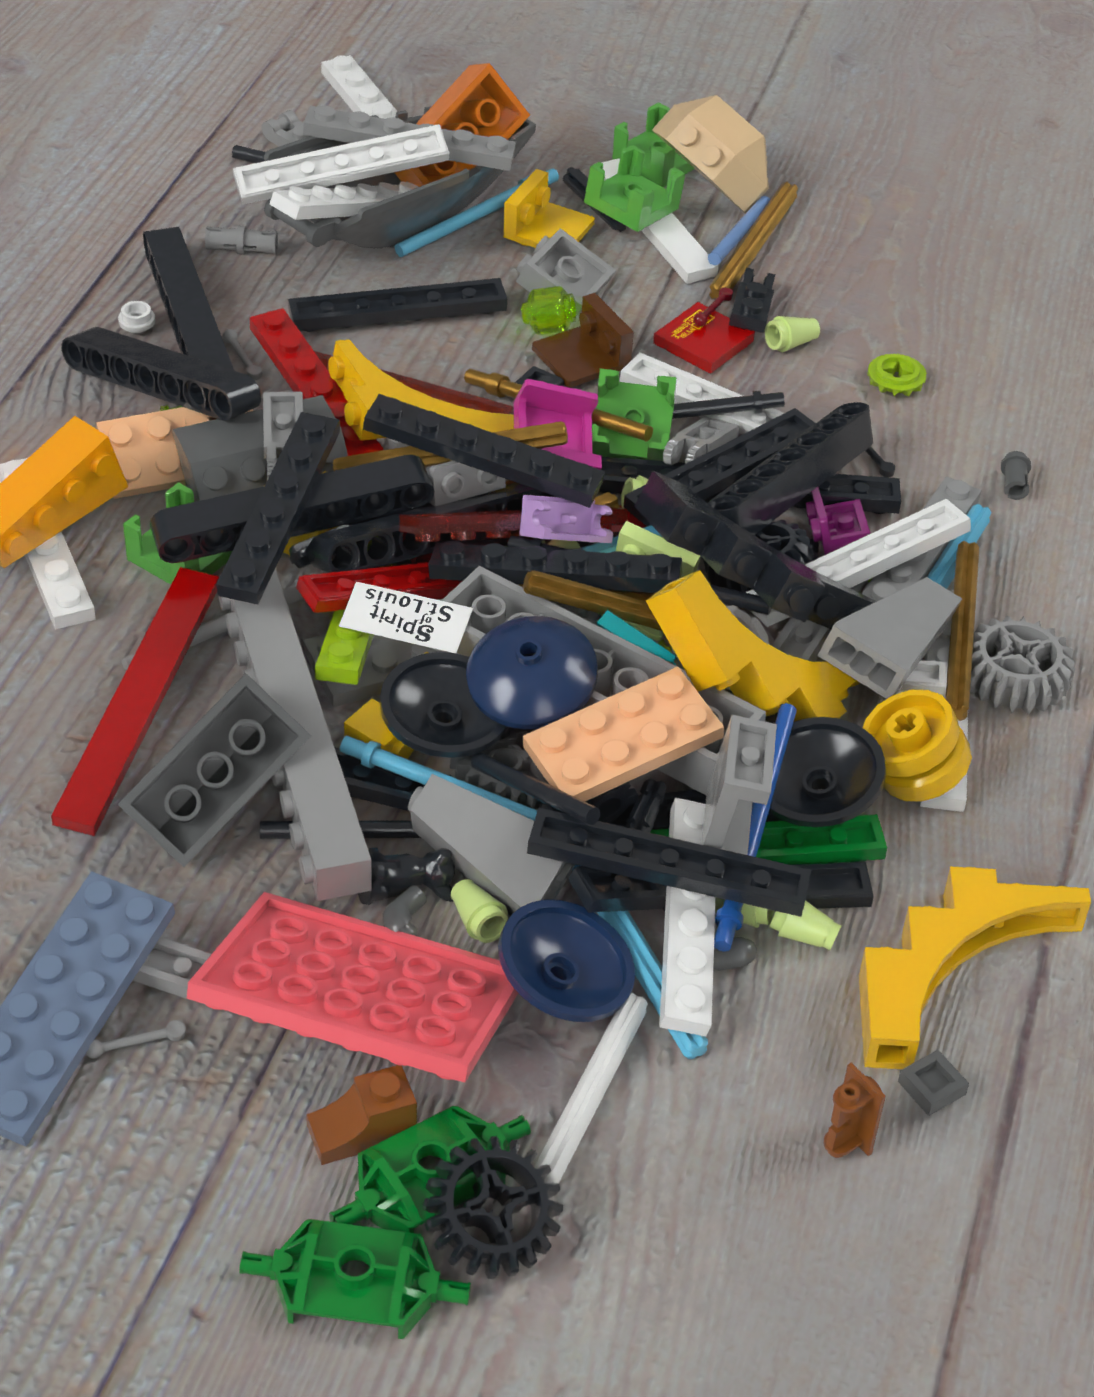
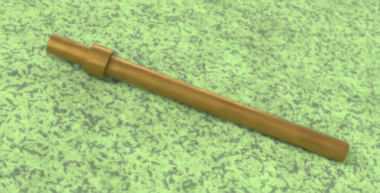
(501, 386)

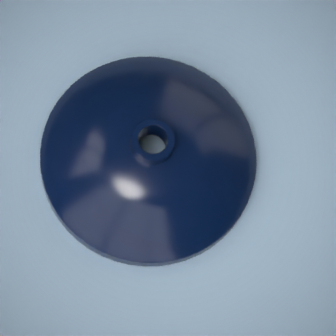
(535, 688)
(566, 961)

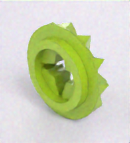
(911, 374)

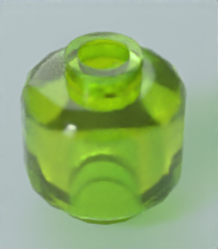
(549, 310)

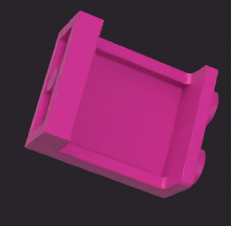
(549, 403)

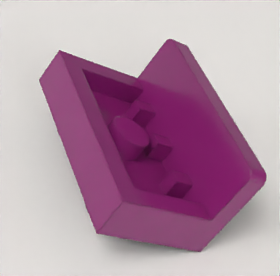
(836, 523)

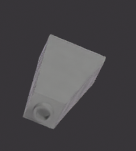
(890, 636)
(485, 843)

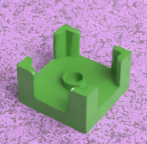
(658, 155)
(629, 195)
(638, 403)
(143, 551)

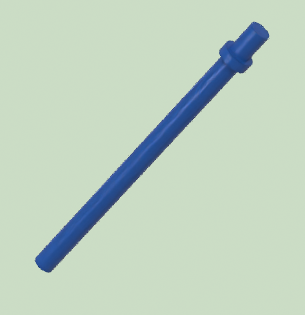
(729, 917)

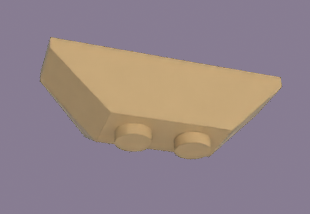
(719, 147)

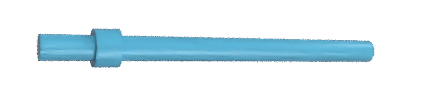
(462, 219)

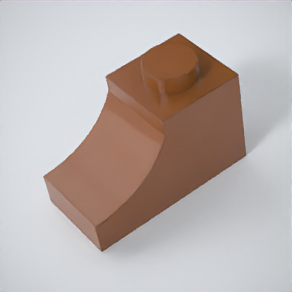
(367, 1114)

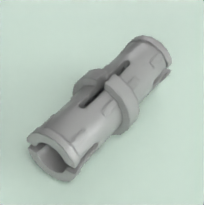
(241, 239)

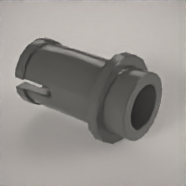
(1016, 469)

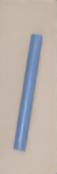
(737, 232)

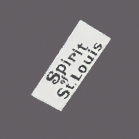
(406, 617)

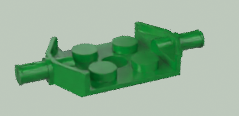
(395, 1183)
(391, 1293)

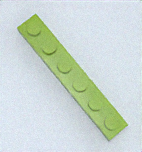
(343, 651)

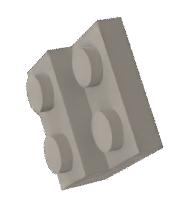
(565, 264)

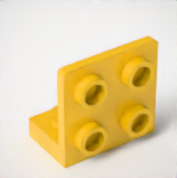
(532, 216)

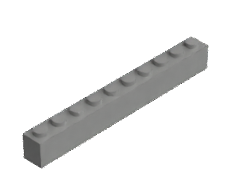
(312, 779)

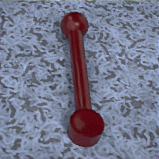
(725, 294)

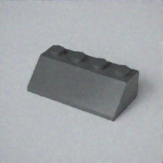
(229, 454)
(214, 770)

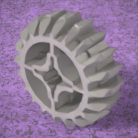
(1010, 664)

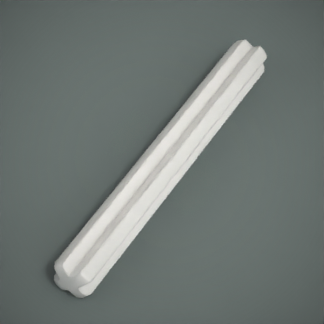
(591, 1088)

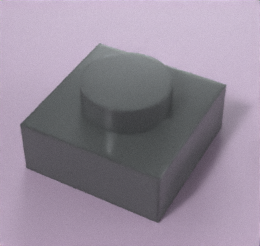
(933, 1082)

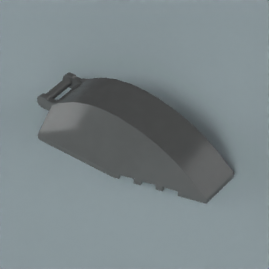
(402, 215)

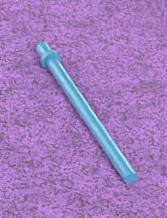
(373, 755)

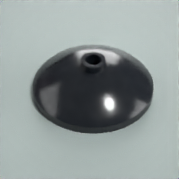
(432, 710)
(833, 758)

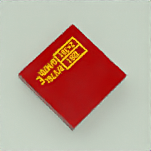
(703, 346)

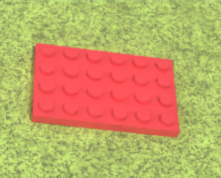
(357, 986)

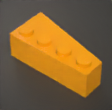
(56, 488)

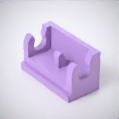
(563, 520)

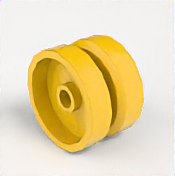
(920, 744)

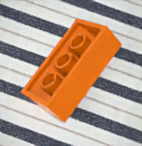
(474, 103)

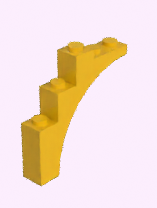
(363, 382)
(727, 654)
(937, 940)

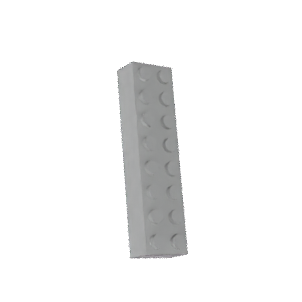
(618, 661)

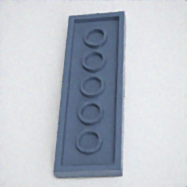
(70, 995)

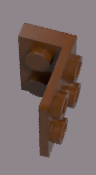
(597, 343)

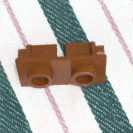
(854, 1114)

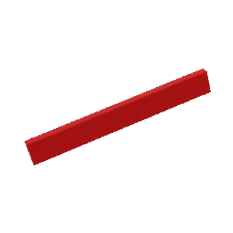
(135, 703)

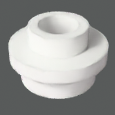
(136, 317)

